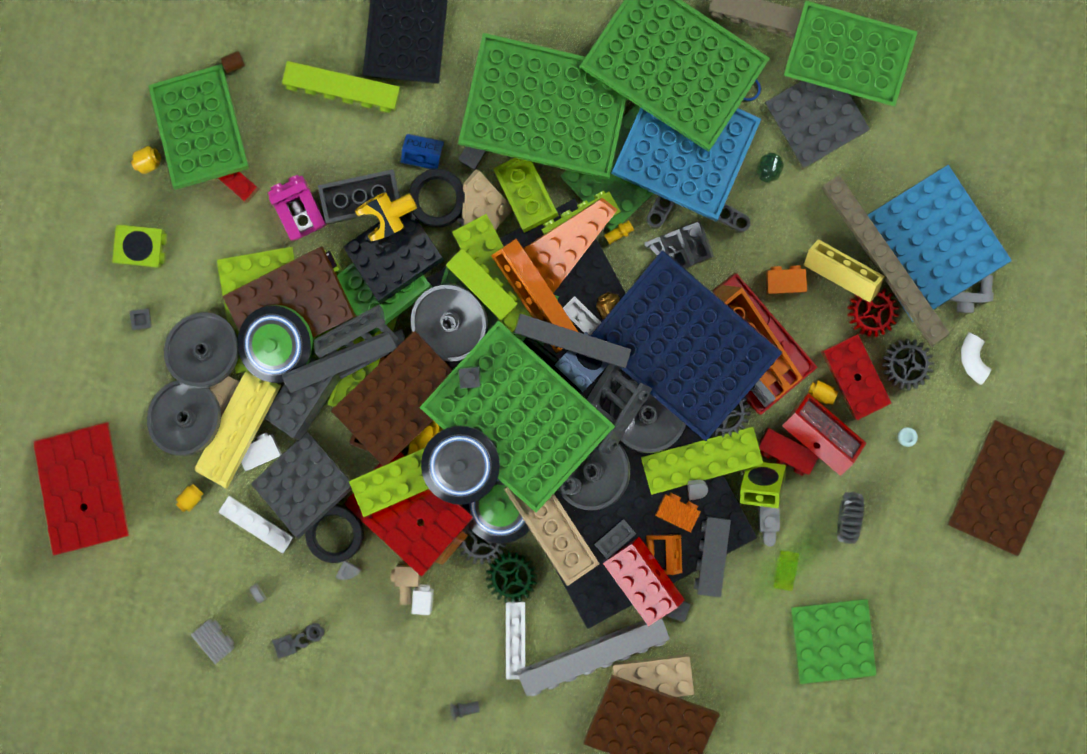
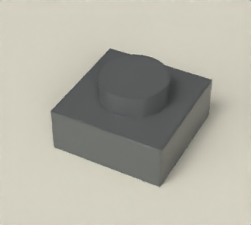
(140, 319)

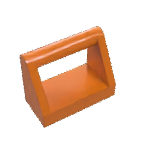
(673, 551)

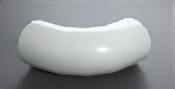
(971, 358)

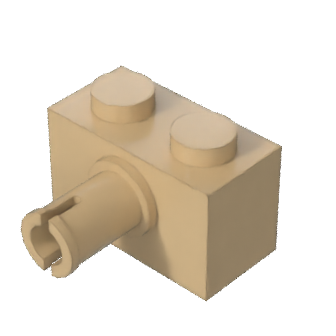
(405, 578)

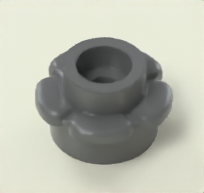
(315, 637)

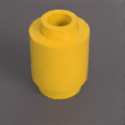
(823, 392)
(189, 498)

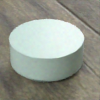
(907, 437)

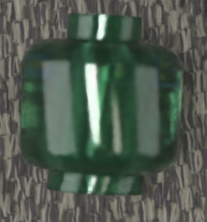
(770, 167)

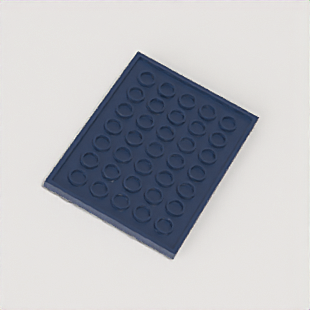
(687, 345)

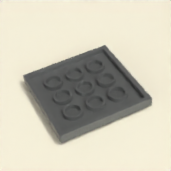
(816, 120)
(302, 485)

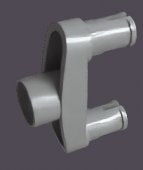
(967, 301)

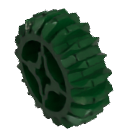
(502, 591)

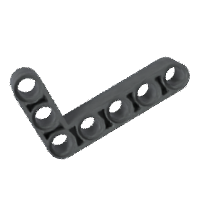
(730, 222)

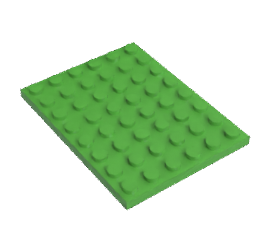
(675, 66)
(541, 108)
(526, 411)

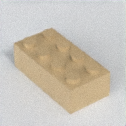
(664, 674)

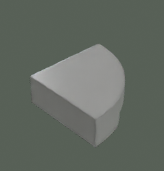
(347, 571)

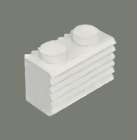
(422, 600)

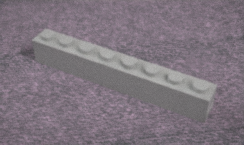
(592, 655)

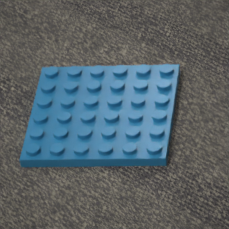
(679, 168)
(940, 237)

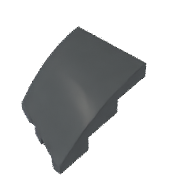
(684, 245)

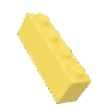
(844, 270)

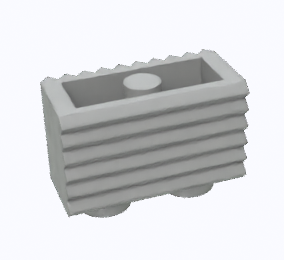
(213, 641)

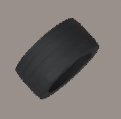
(444, 175)
(358, 535)

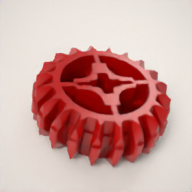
(876, 319)

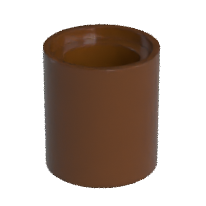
(232, 62)

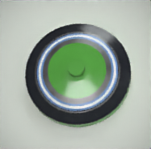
(274, 342)
(496, 517)

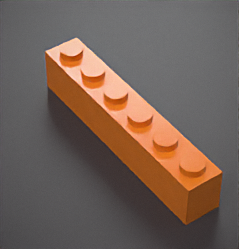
(531, 286)

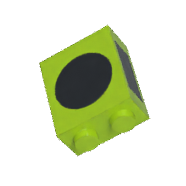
(139, 246)
(763, 485)

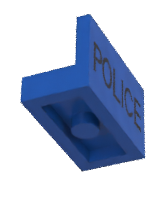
(421, 151)

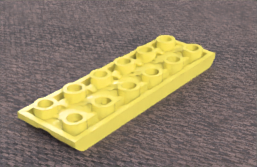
(237, 429)

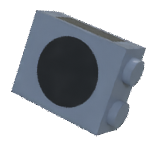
(580, 368)

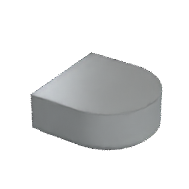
(697, 489)
(257, 593)

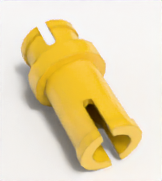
(619, 232)

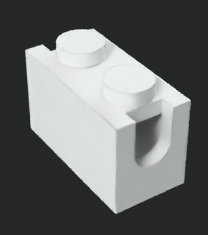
(261, 452)

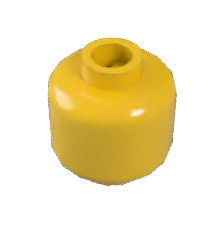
(146, 159)

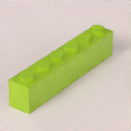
(341, 86)

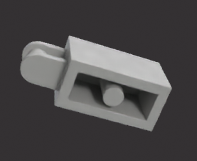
(768, 523)

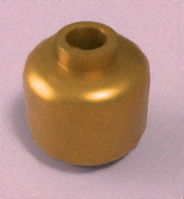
(606, 303)

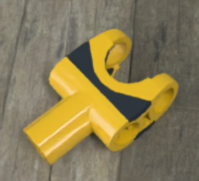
(387, 212)

